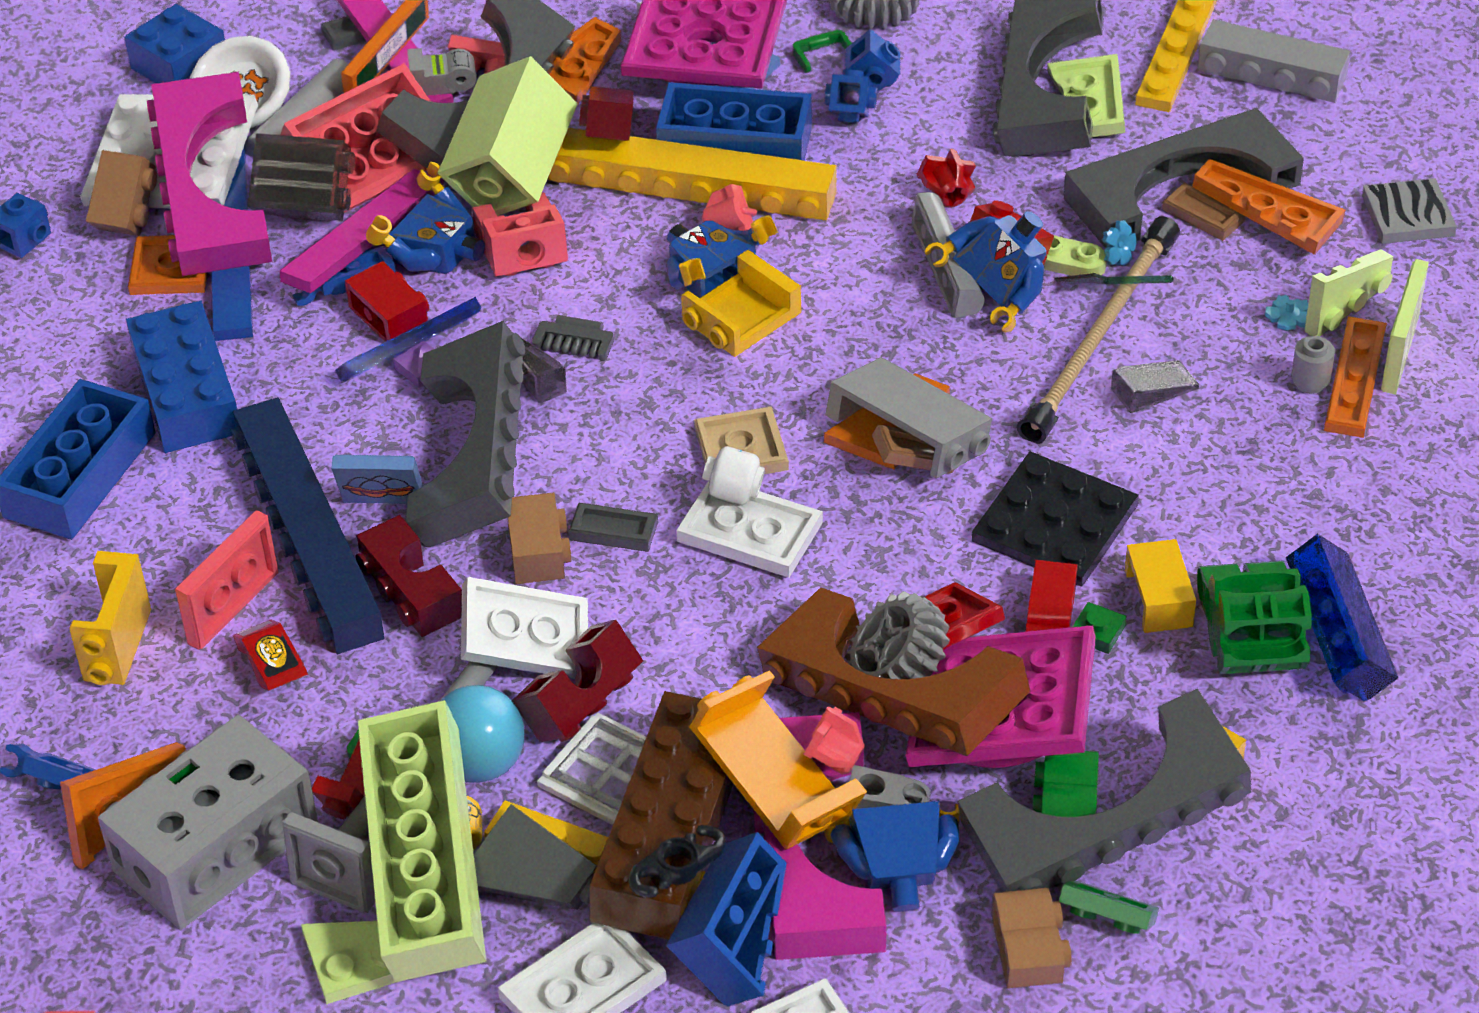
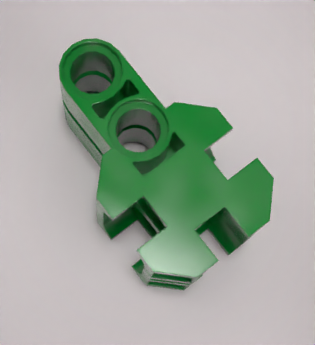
(1255, 616)

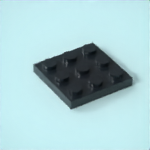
(1055, 516)

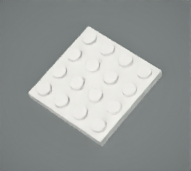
(131, 134)

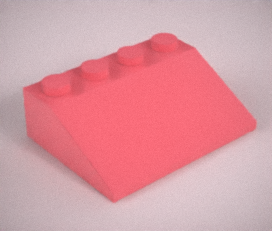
(355, 120)

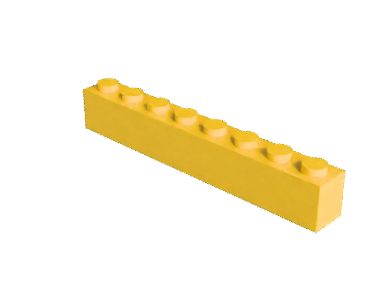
(695, 173)

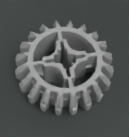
(874, 11)
(900, 639)

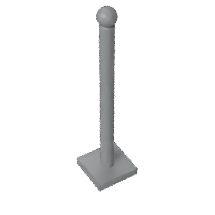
(339, 860)

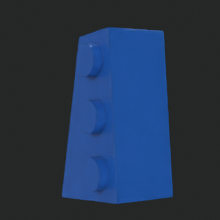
(729, 920)

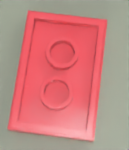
(227, 580)

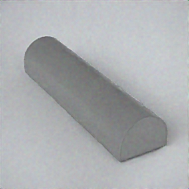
(318, 90)
(957, 285)

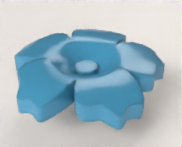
(1120, 244)

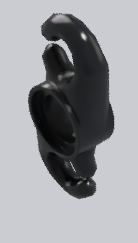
(655, 865)

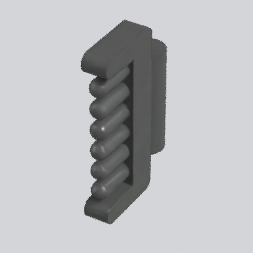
(574, 331)

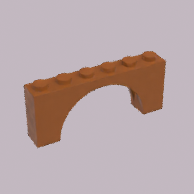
(946, 708)

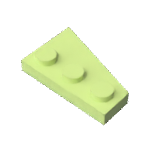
(1100, 82)
(1346, 291)
(346, 958)

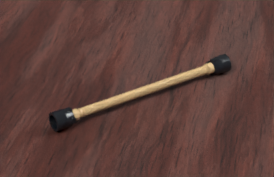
(1041, 416)

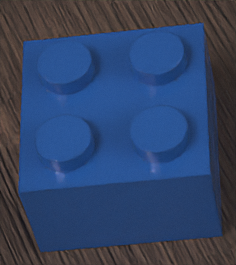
(170, 44)

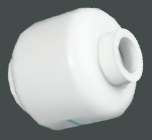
(734, 475)

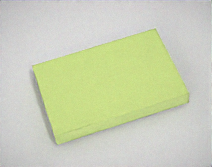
(1404, 326)

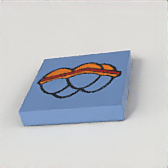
(376, 478)

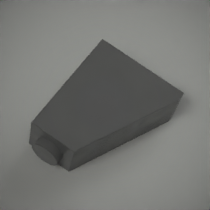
(532, 864)

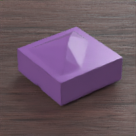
(410, 362)

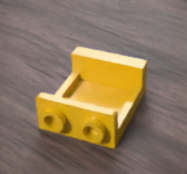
(744, 306)
(110, 643)

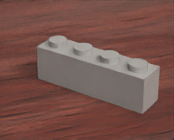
(1273, 60)

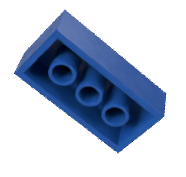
(737, 119)
(183, 376)
(75, 458)

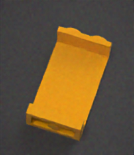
(770, 763)

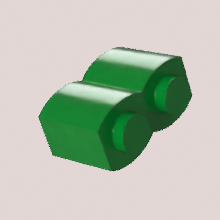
(1067, 784)

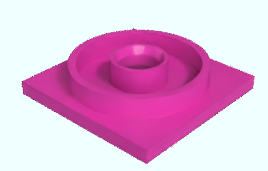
(675, 35)
(1048, 718)

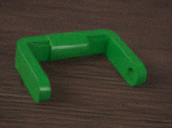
(816, 42)

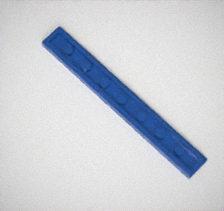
(233, 286)

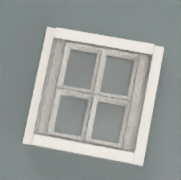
(595, 767)

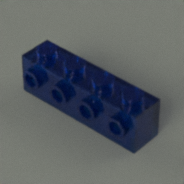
(1343, 619)

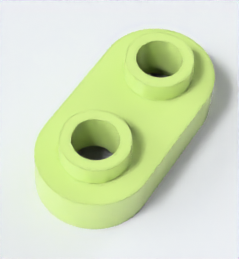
(1075, 257)

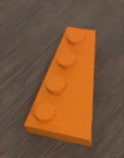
(1280, 209)

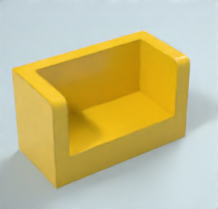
(1162, 585)

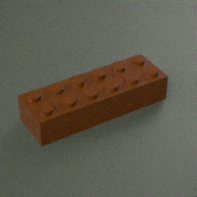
(667, 797)

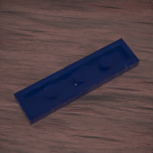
(408, 339)

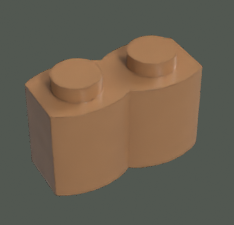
(1029, 937)

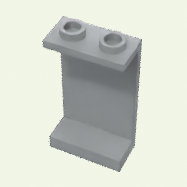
(917, 408)

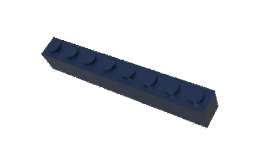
(307, 527)

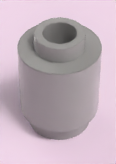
(1312, 364)

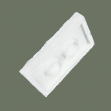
(761, 533)
(520, 626)
(589, 973)

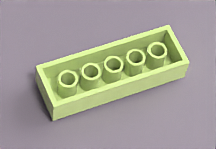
(420, 842)

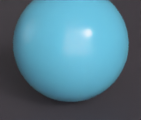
(488, 731)

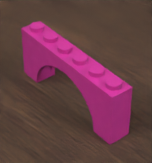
(205, 232)
(815, 910)

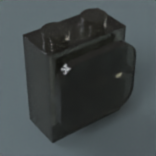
(301, 177)

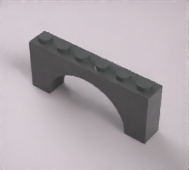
(524, 29)
(1026, 113)
(1112, 186)
(480, 479)
(1043, 850)

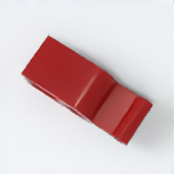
(1051, 596)

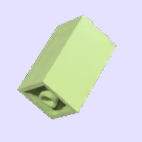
(508, 137)

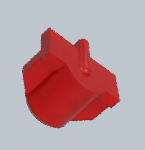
(948, 177)

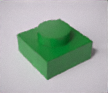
(1106, 624)

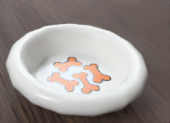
(260, 68)

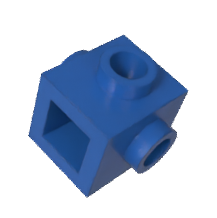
(875, 58)
(844, 84)
(22, 225)

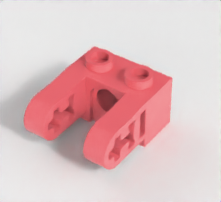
(505, 235)

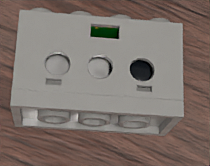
(206, 821)

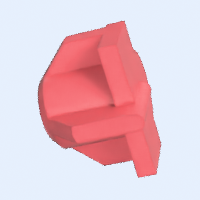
(729, 209)
(836, 741)

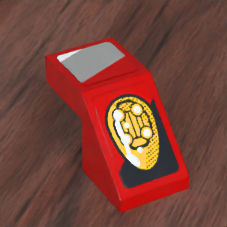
(270, 654)

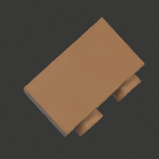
(121, 193)
(536, 538)

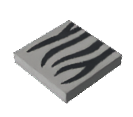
(1409, 211)

